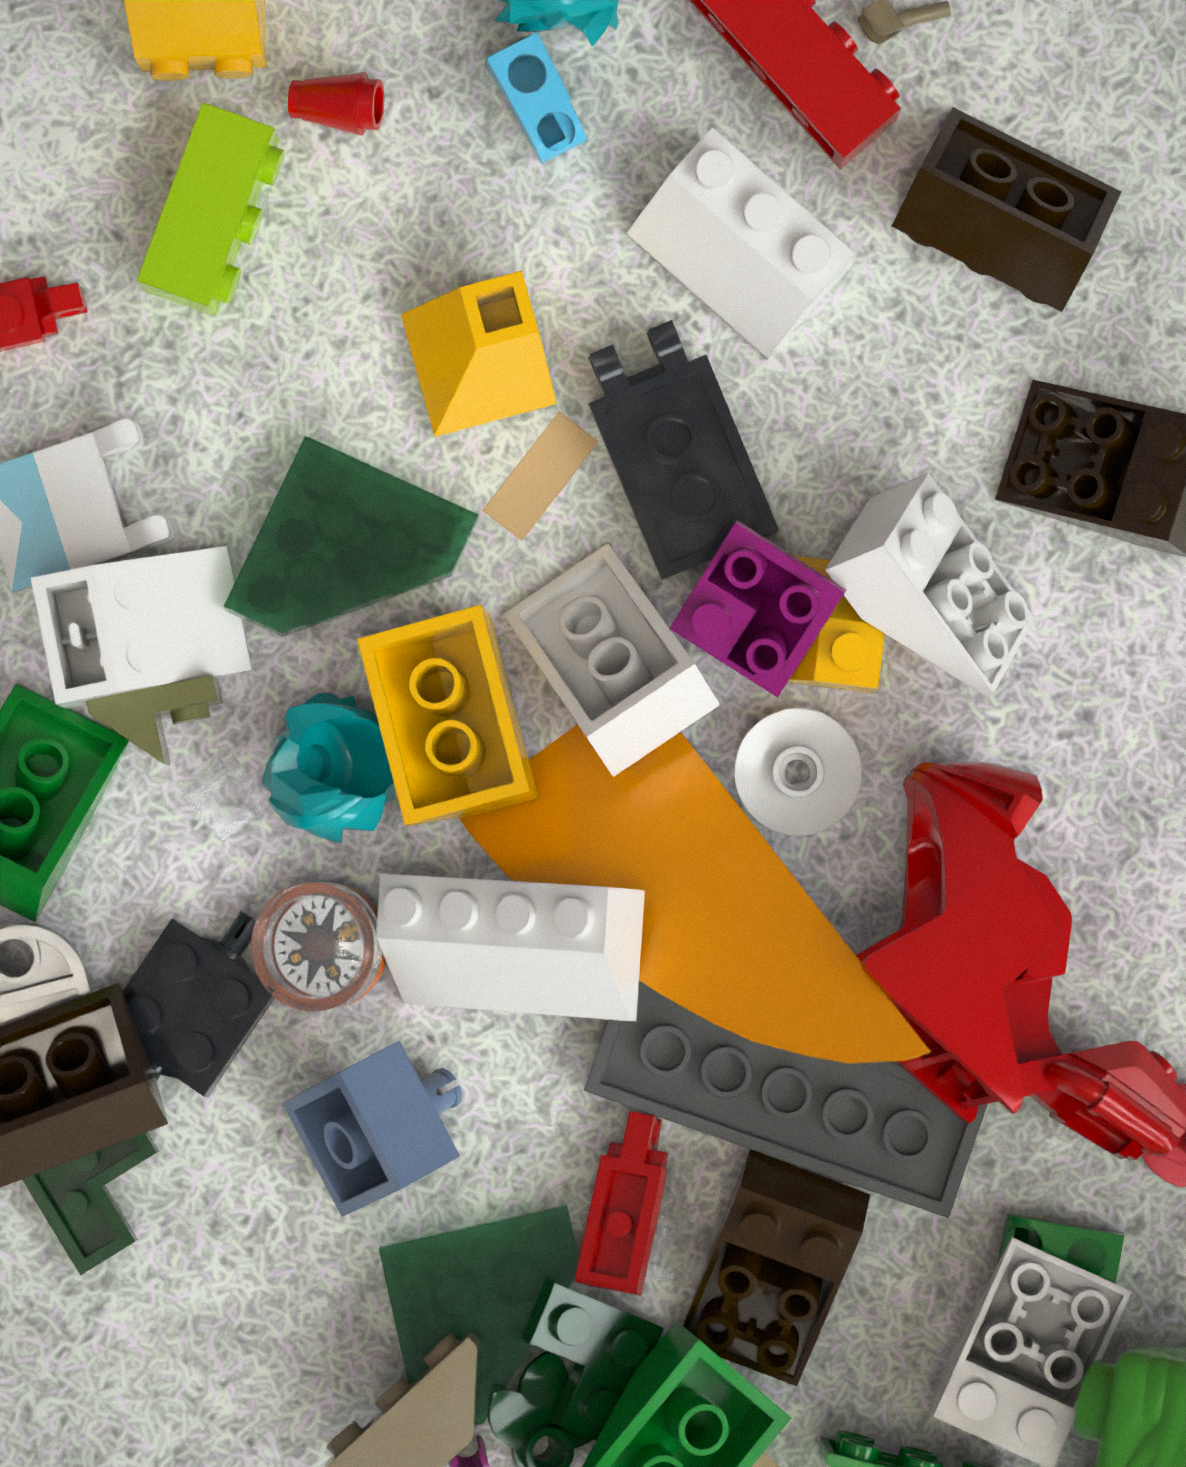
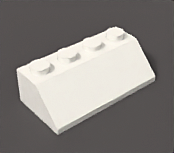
(512, 945)

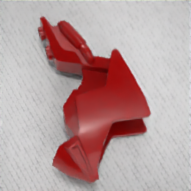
(980, 966)

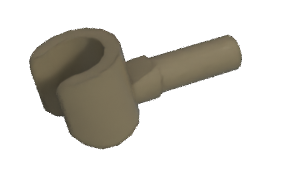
(883, 23)

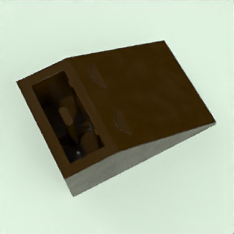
(1100, 466)
(776, 1266)

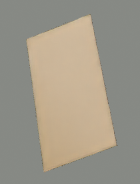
(540, 476)

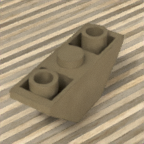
(420, 1420)

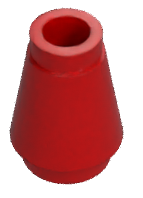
(339, 102)

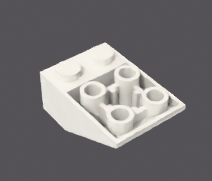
(931, 584)
(139, 624)
(1027, 1352)

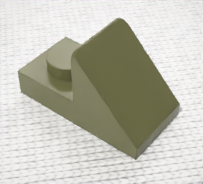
(139, 712)

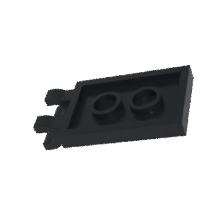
(677, 453)

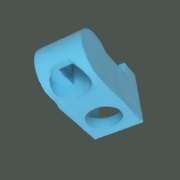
(536, 97)

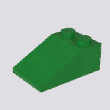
(49, 789)
(687, 1412)

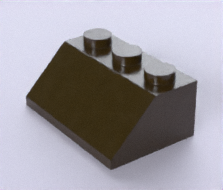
(1006, 209)
(73, 1084)

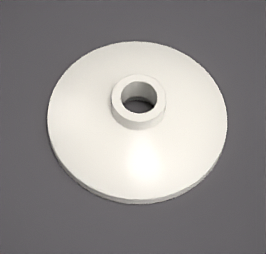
(822, 747)

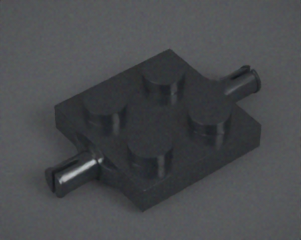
(196, 1002)

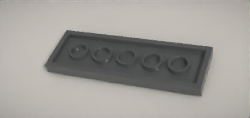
(832, 1117)

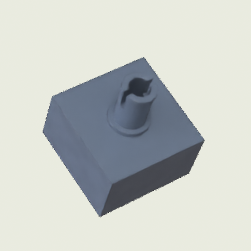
(375, 1127)

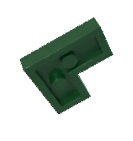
(81, 1206)
(601, 1342)

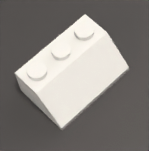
(740, 243)

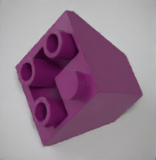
(757, 608)

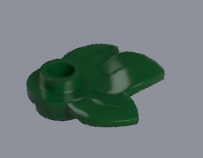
(526, 1415)

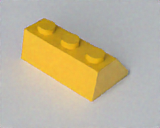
(447, 717)

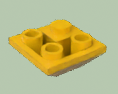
(479, 354)

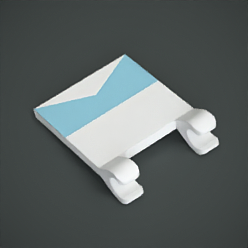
(63, 509)

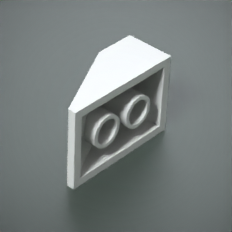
(611, 659)

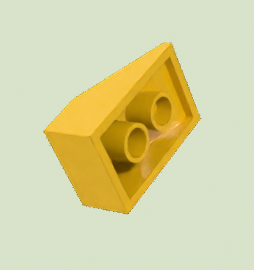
(198, 35)

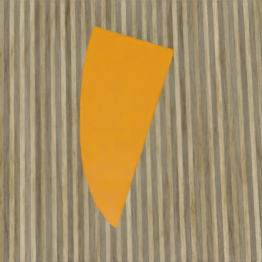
(721, 910)

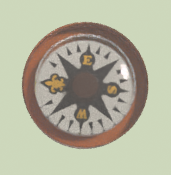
(317, 946)

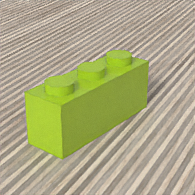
(211, 210)

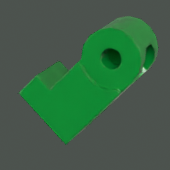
(1080, 1245)

